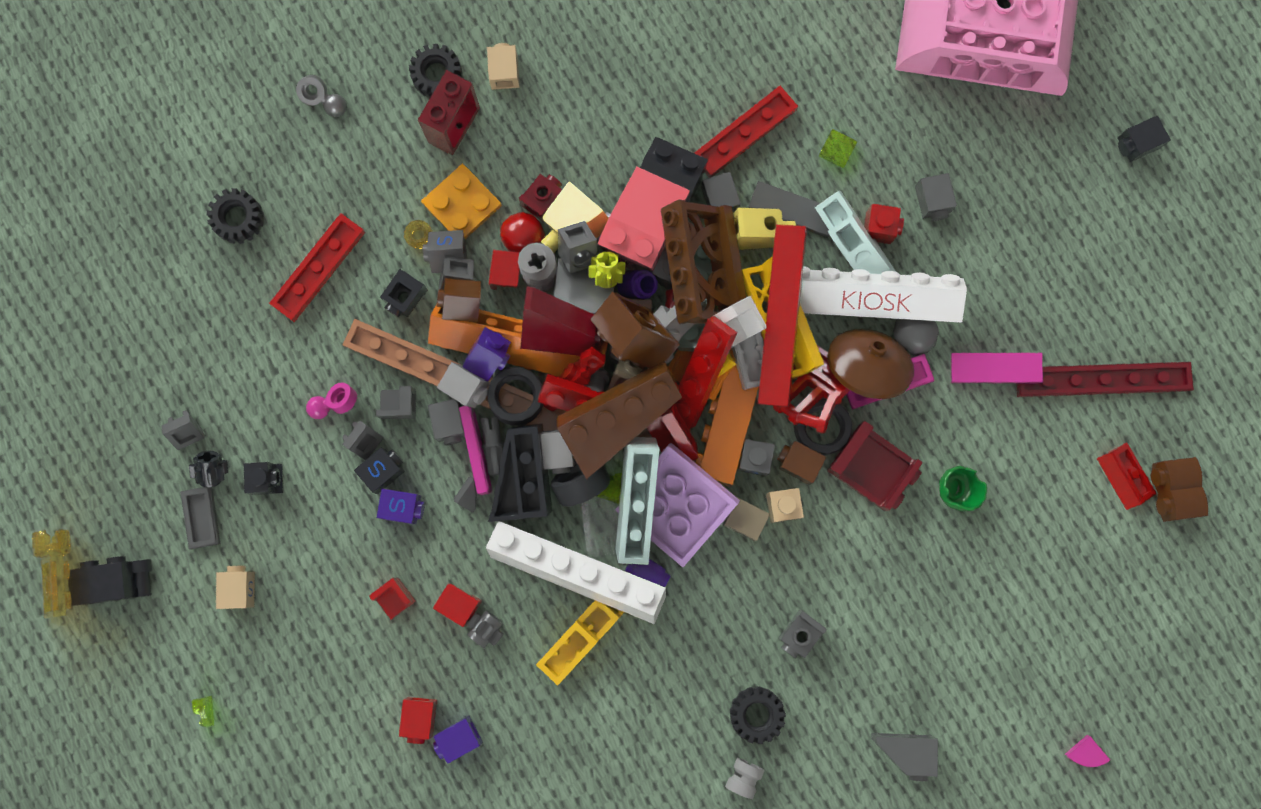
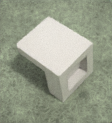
(742, 318)

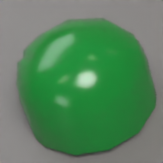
(971, 491)

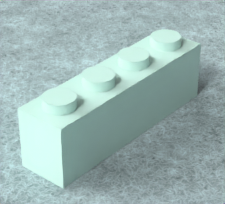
(637, 501)

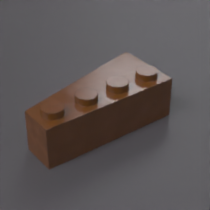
(614, 418)

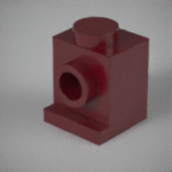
(536, 204)

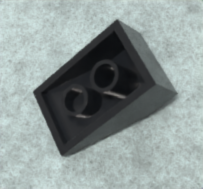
(675, 165)

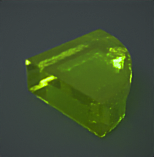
(612, 492)
(204, 707)

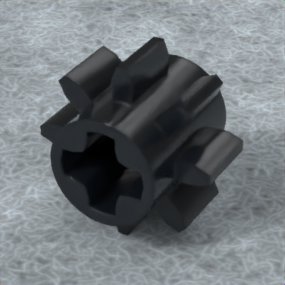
(208, 468)

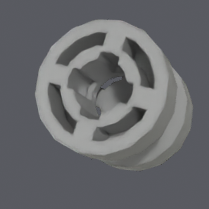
(744, 778)

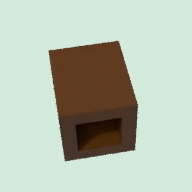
(460, 300)
(800, 462)

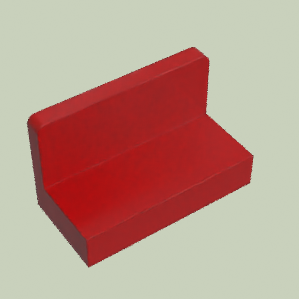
(673, 429)

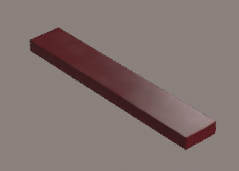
(1111, 379)

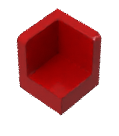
(504, 269)
(393, 597)
(457, 605)

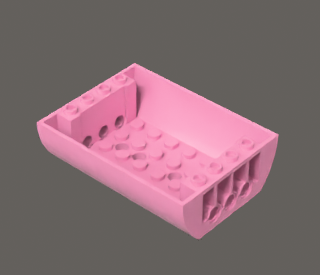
(988, 44)

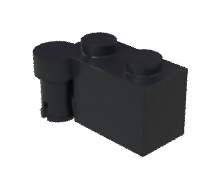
(109, 581)

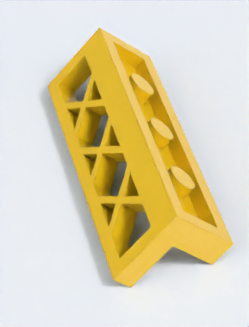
(807, 355)

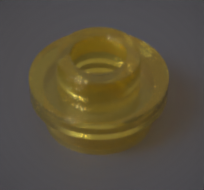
(409, 232)

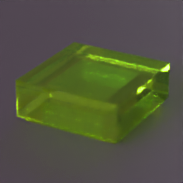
(838, 148)

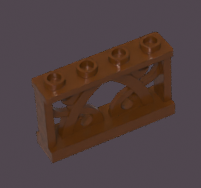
(718, 242)

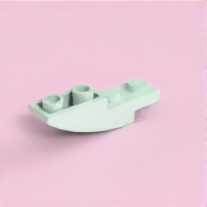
(851, 235)

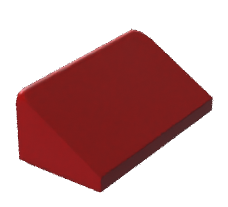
(1126, 476)

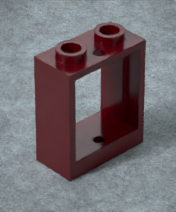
(450, 105)

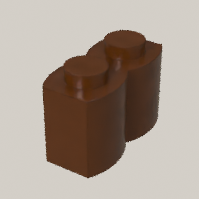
(1179, 489)

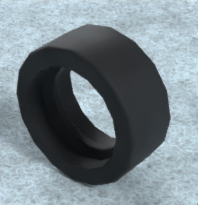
(493, 399)
(842, 438)
(573, 487)

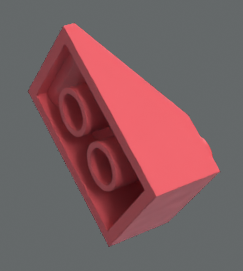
(636, 221)

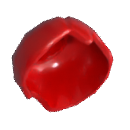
(520, 231)

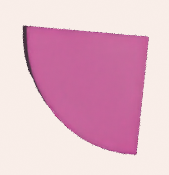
(1087, 753)

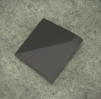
(467, 495)

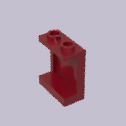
(875, 468)

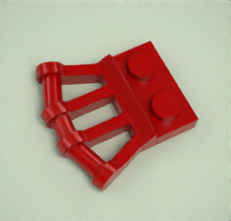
(823, 385)

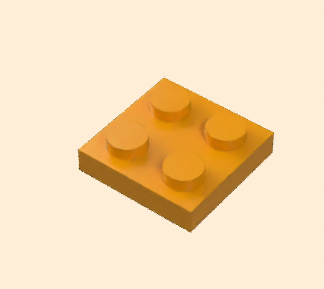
(461, 202)

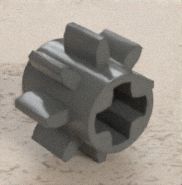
(485, 629)

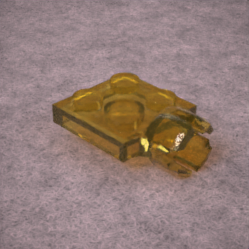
(54, 570)

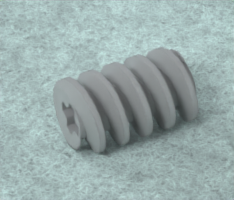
(538, 255)

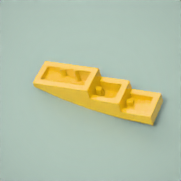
(578, 641)

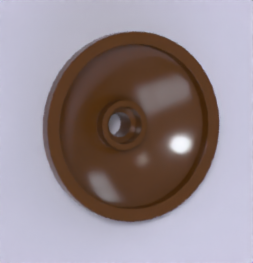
(870, 363)

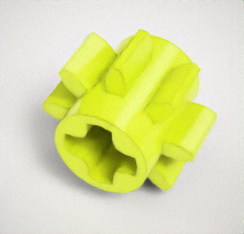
(606, 269)

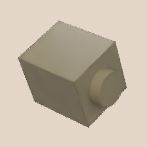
(746, 520)

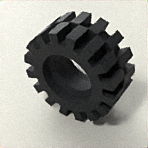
(427, 58)
(224, 204)
(770, 728)

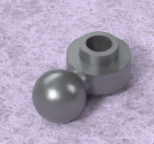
(333, 104)

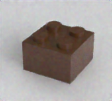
(633, 332)

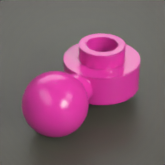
(339, 398)

